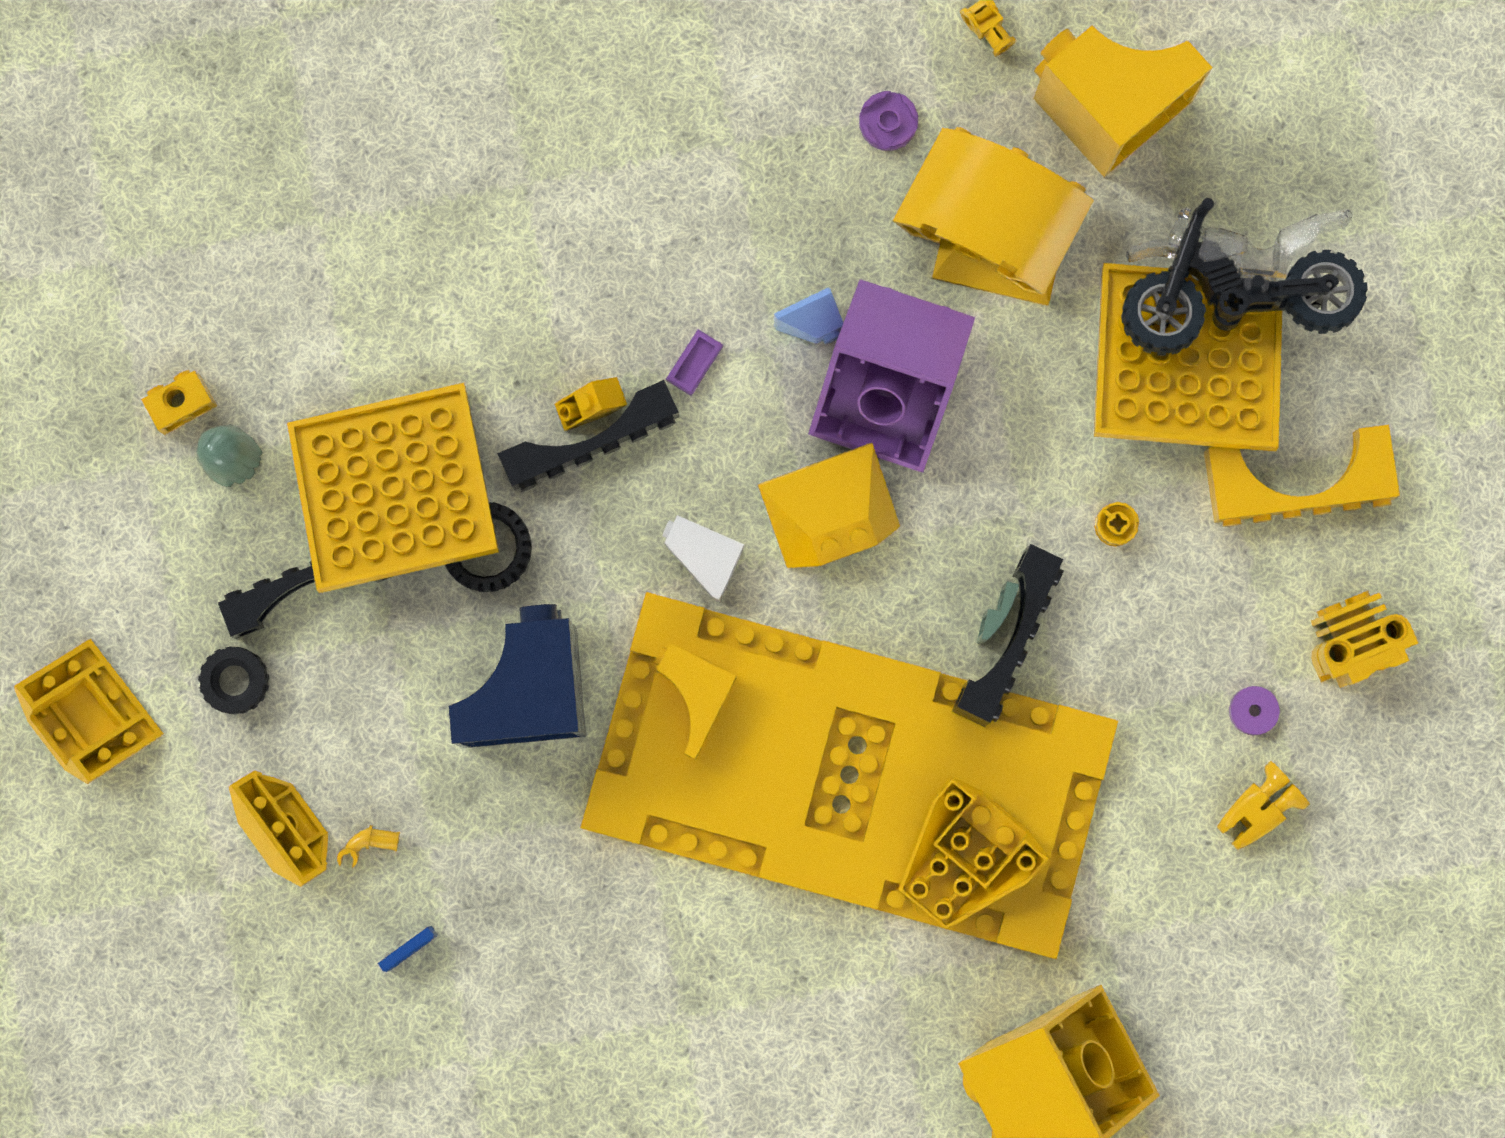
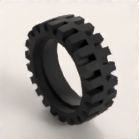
(515, 568)

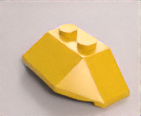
(280, 826)

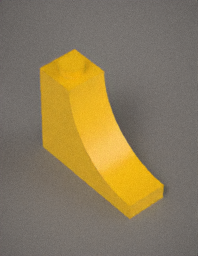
(702, 687)

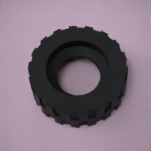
(211, 674)

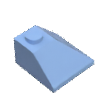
(811, 318)

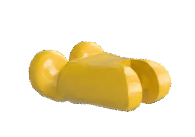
(1258, 812)

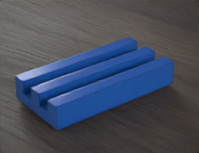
(407, 949)

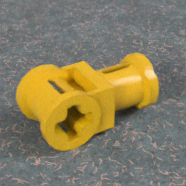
(986, 21)

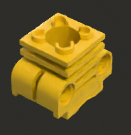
(1360, 640)

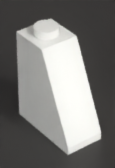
(704, 554)

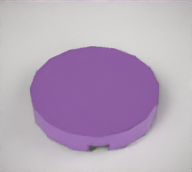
(887, 130)

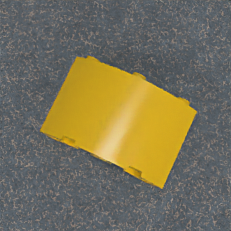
(995, 207)

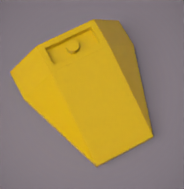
(968, 855)

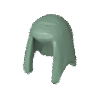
(228, 455)

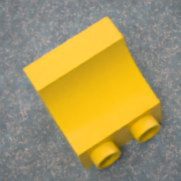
(1114, 95)
(1061, 1074)

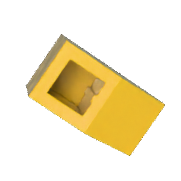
(590, 403)

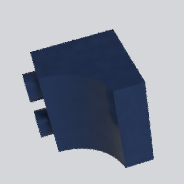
(533, 689)

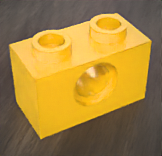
(196, 402)

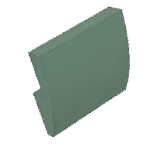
(992, 618)

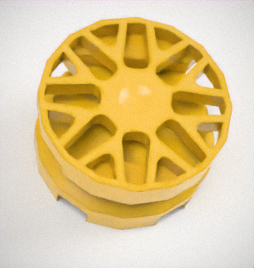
(1116, 524)

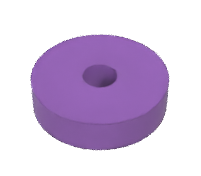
(1268, 710)

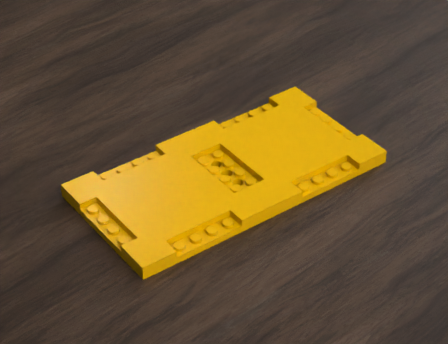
(776, 758)

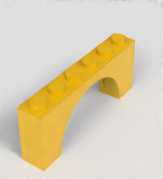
(1239, 495)

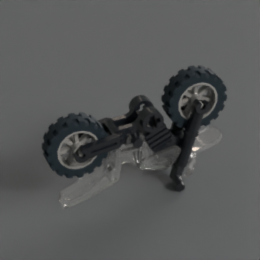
(1240, 280)

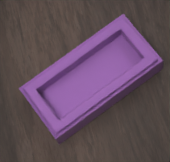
(694, 362)

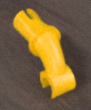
(369, 838)

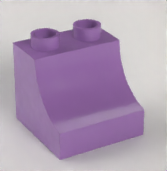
(891, 375)

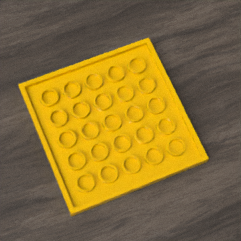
(1205, 395)
(392, 488)

